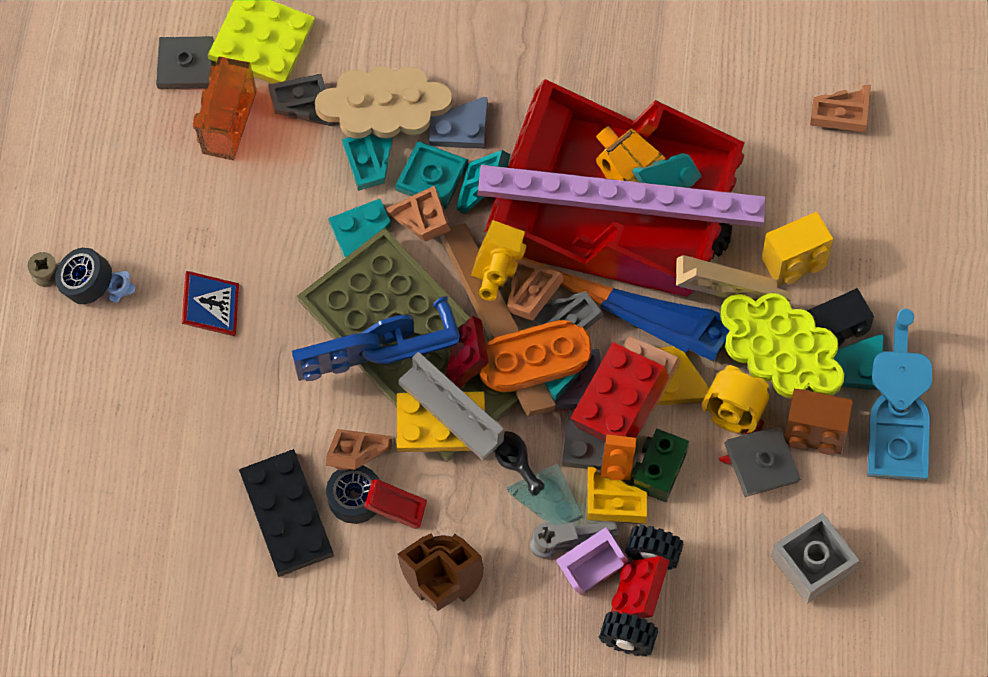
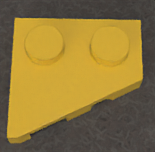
(686, 383)
(614, 500)

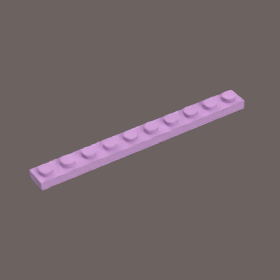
(621, 196)

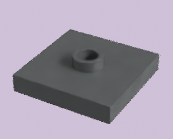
(184, 62)
(762, 461)

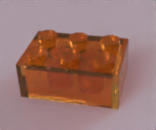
(225, 108)

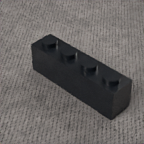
(844, 316)

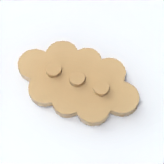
(383, 102)

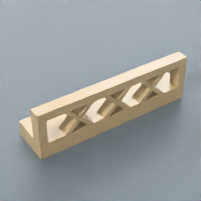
(723, 280)

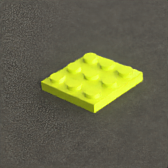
(264, 35)

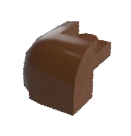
(441, 569)

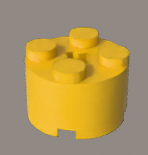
(736, 400)

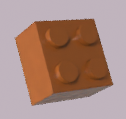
(817, 421)

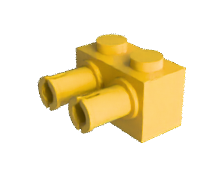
(498, 258)

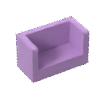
(593, 561)

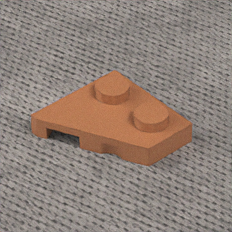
(355, 448)

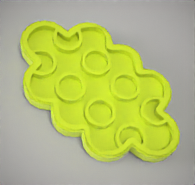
(781, 344)

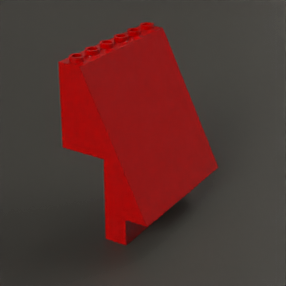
(607, 243)

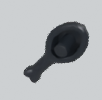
(513, 456)

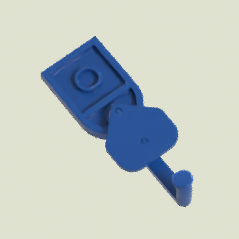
(355, 349)

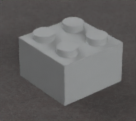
(815, 558)

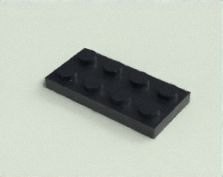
(286, 512)

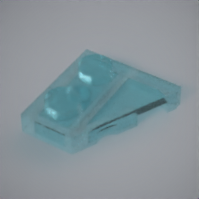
(554, 503)

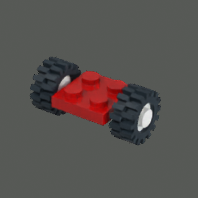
(640, 590)

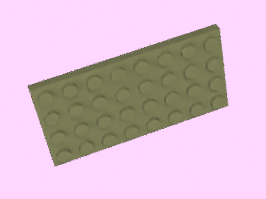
(383, 283)

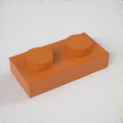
(618, 457)

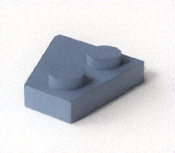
(460, 126)

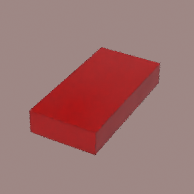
(395, 503)

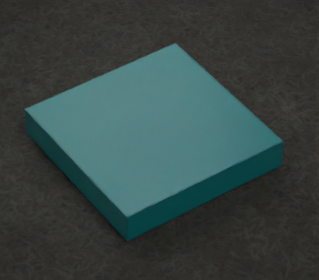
(429, 168)

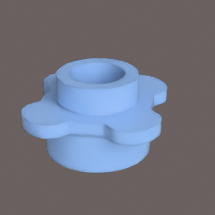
(118, 279)

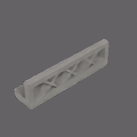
(452, 407)

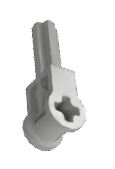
(564, 536)

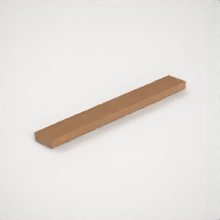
(494, 314)

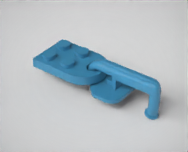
(899, 438)

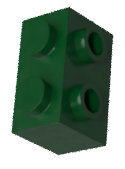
(660, 464)

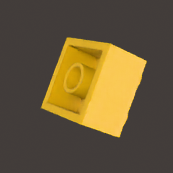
(797, 249)

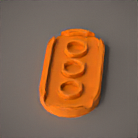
(536, 356)

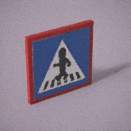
(210, 303)

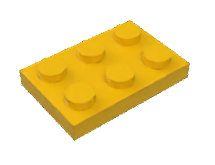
(422, 431)

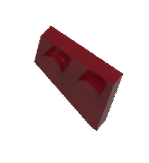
(468, 354)

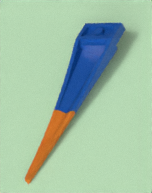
(672, 322)

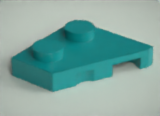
(676, 172)
(469, 191)

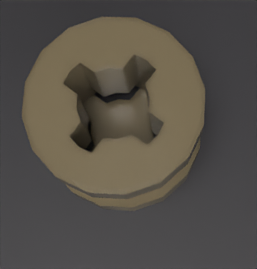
(42, 276)

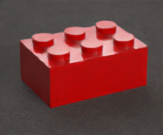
(620, 394)

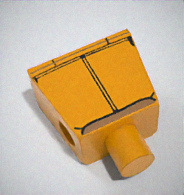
(625, 154)

